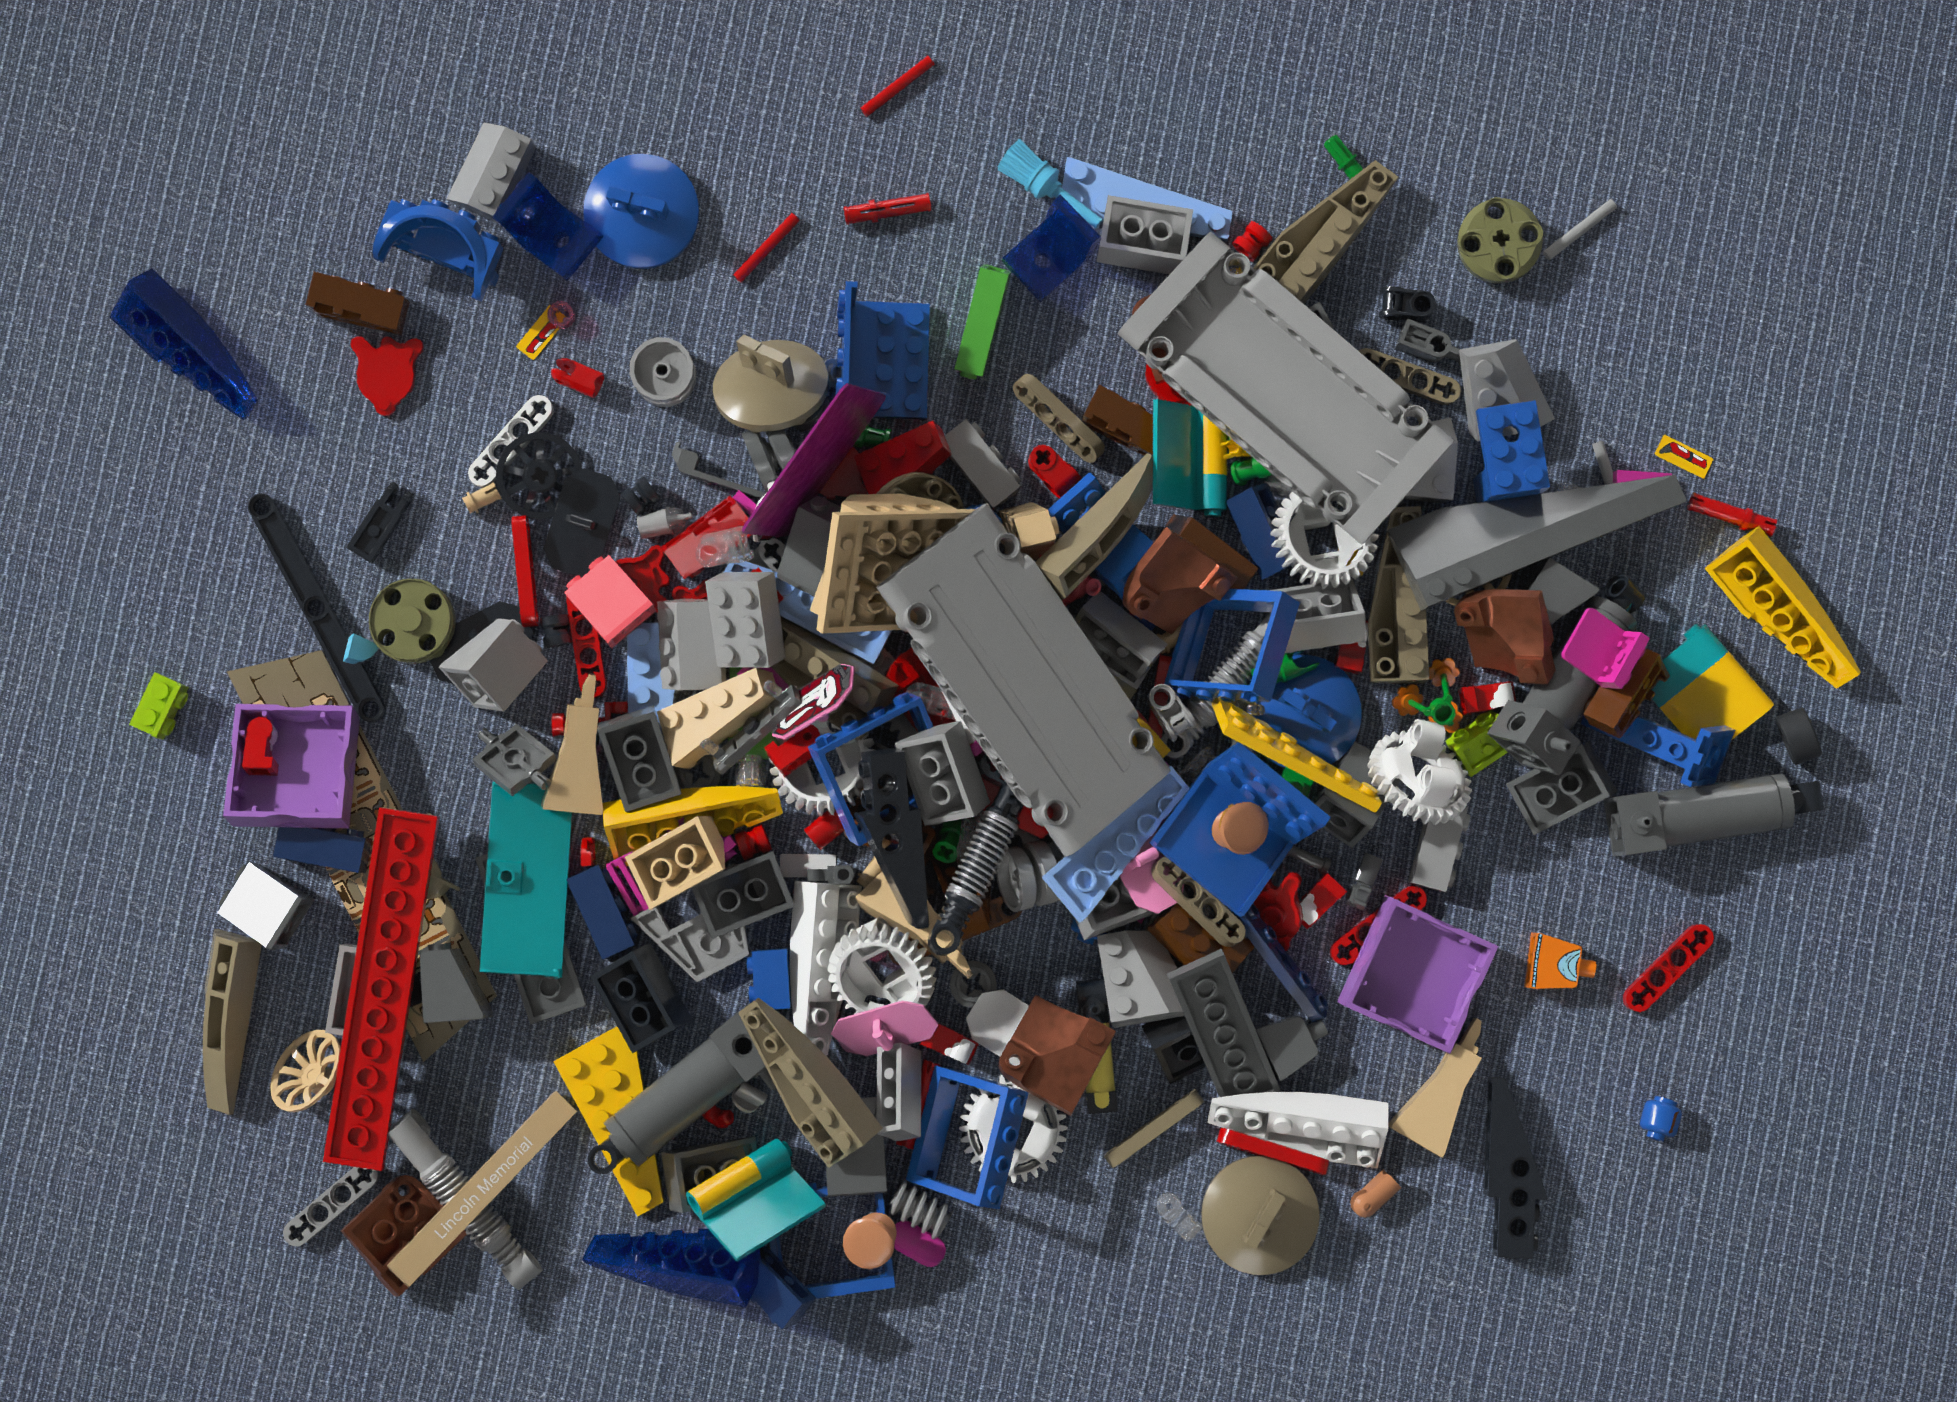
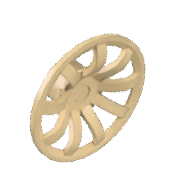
(314, 1075)

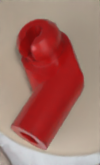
(719, 1117)

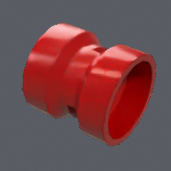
(1252, 241)
(753, 842)

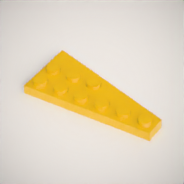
(1285, 750)
(601, 1081)

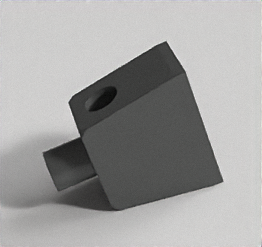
(1290, 1043)

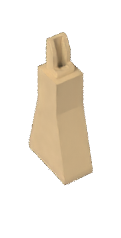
(576, 773)
(880, 901)
(1434, 1107)

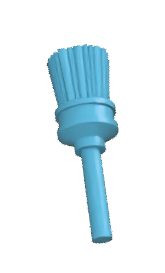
(1040, 178)

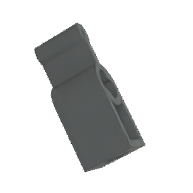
(1416, 340)

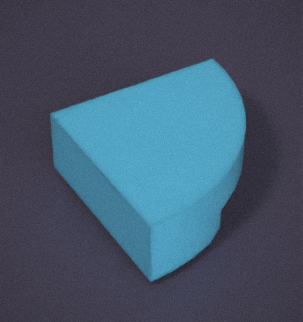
(359, 649)

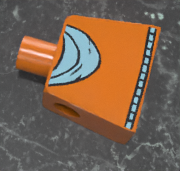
(1555, 963)

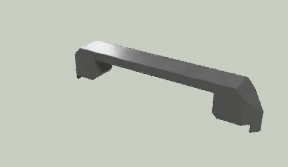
(688, 463)

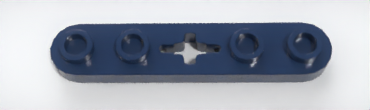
(1294, 980)

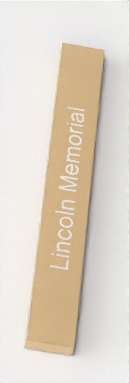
(481, 1189)

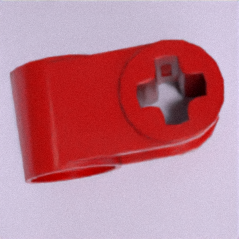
(1057, 475)

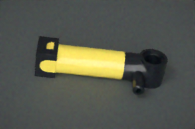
(1101, 1089)

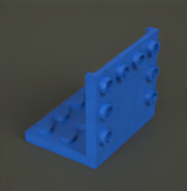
(885, 352)
(1227, 780)

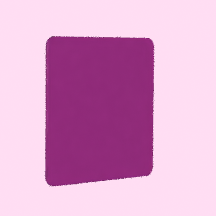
(815, 460)

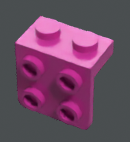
(1604, 650)

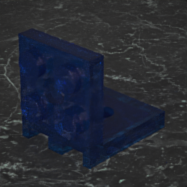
(544, 225)
(1061, 238)

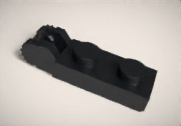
(379, 524)

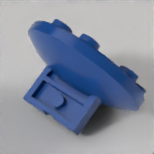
(642, 210)
(1316, 709)

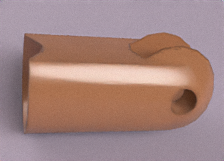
(1374, 1194)

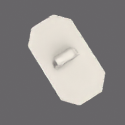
(995, 1020)

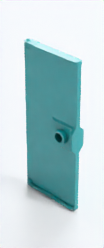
(525, 885)

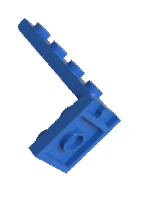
(1699, 756)

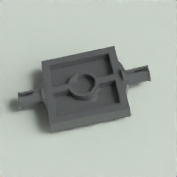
(514, 759)

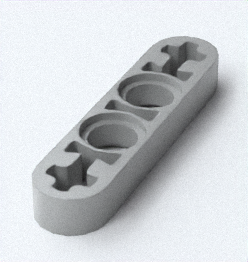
(331, 1202)

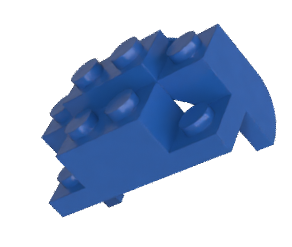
(441, 238)

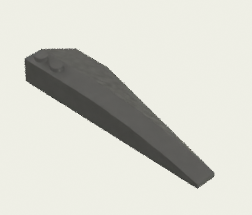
(1485, 541)

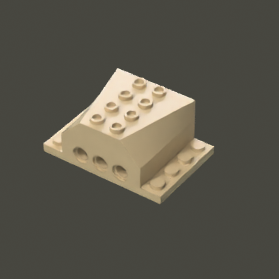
(865, 547)

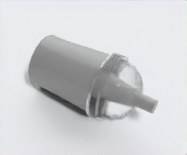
(662, 522)

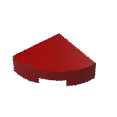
(588, 853)

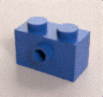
(770, 977)

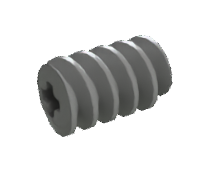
(920, 1210)

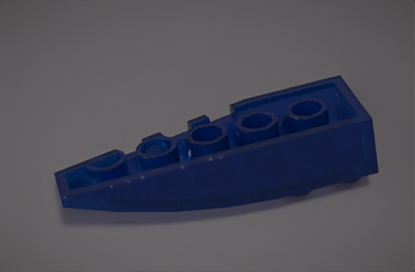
(179, 336)
(678, 1264)

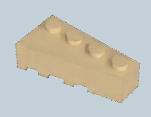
(1031, 527)
(712, 715)

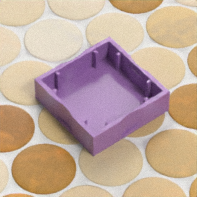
(314, 772)
(1417, 974)

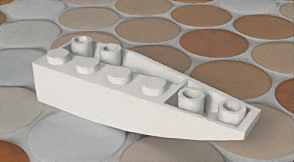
(818, 922)
(1315, 1123)

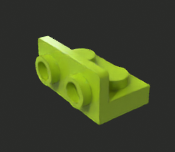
(159, 706)
(1474, 745)

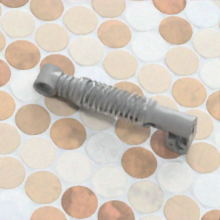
(1235, 671)
(437, 1171)

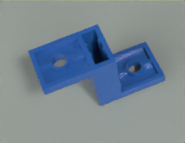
(1511, 467)
(1124, 557)

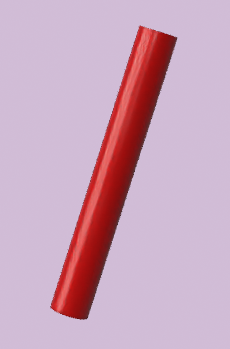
(898, 85)
(766, 247)

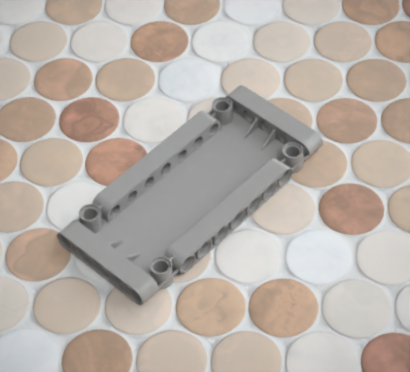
(1286, 387)
(1024, 679)

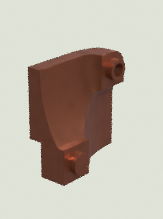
(1174, 581)
(1509, 632)
(1055, 1053)
(391, 1224)

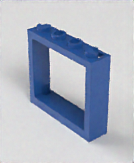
(1270, 658)
(852, 730)
(934, 1129)
(849, 1285)

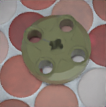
(1499, 240)
(412, 621)

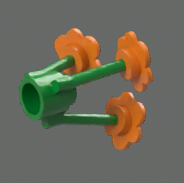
(1441, 709)

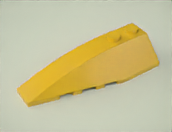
(1777, 598)
(727, 805)

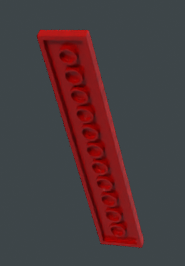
(381, 989)

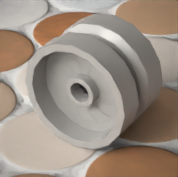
(668, 388)
(1022, 874)

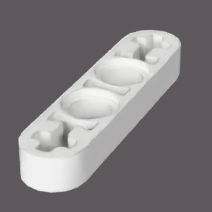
(506, 436)

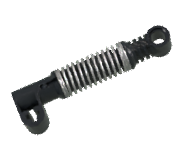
(983, 856)

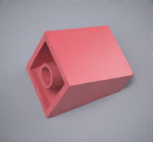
(609, 600)

